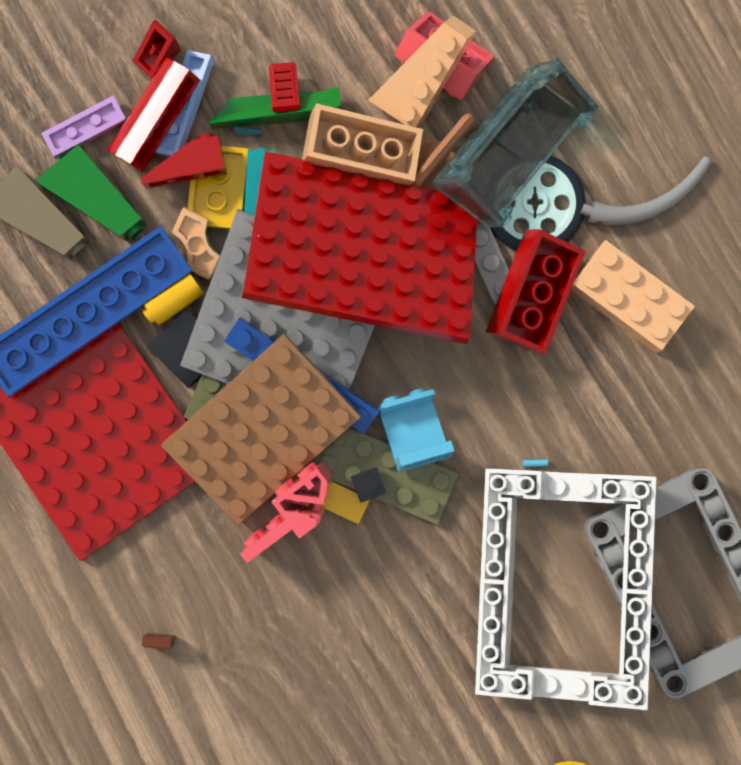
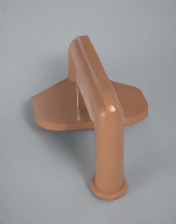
(436, 154)

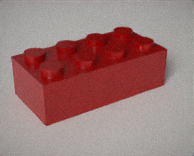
(535, 291)

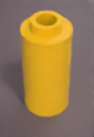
(172, 300)

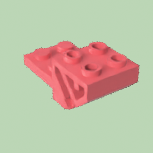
(294, 507)

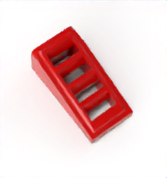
(284, 85)

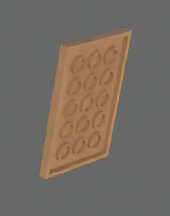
(261, 429)

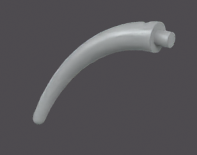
(624, 215)

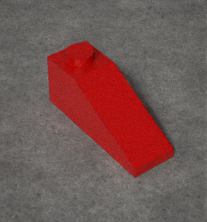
(192, 162)

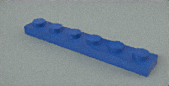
(253, 341)

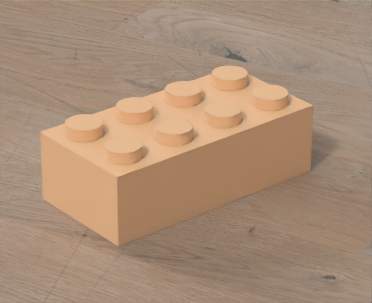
(362, 144)
(631, 297)

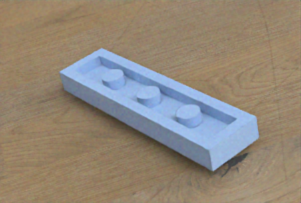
(177, 136)

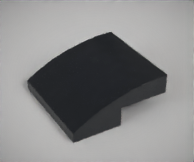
(172, 344)

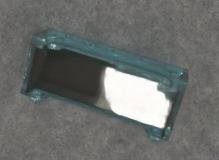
(515, 142)

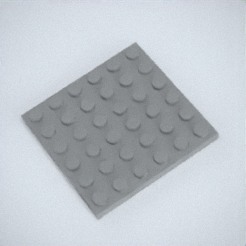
(327, 341)

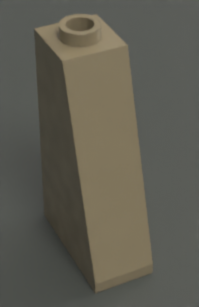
(37, 216)

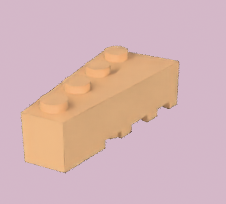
(419, 81)

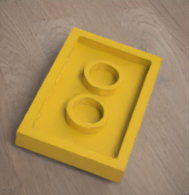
(223, 194)

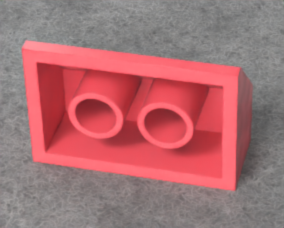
(468, 69)

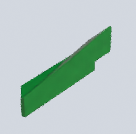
(258, 109)

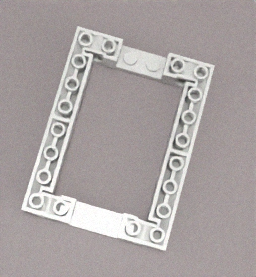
(493, 667)

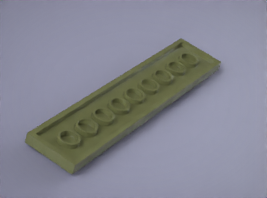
(416, 491)

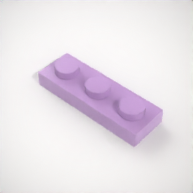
(84, 127)

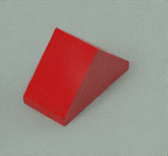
(154, 48)

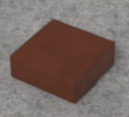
(158, 641)

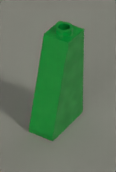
(88, 190)

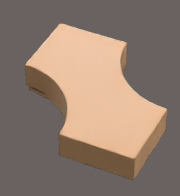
(192, 231)

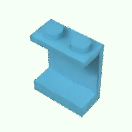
(414, 430)

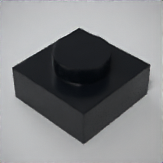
(368, 484)

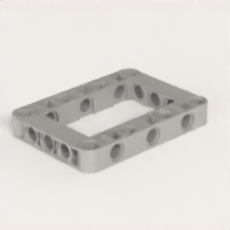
(609, 553)

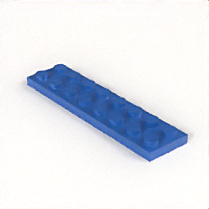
(88, 309)

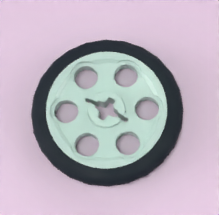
(566, 221)

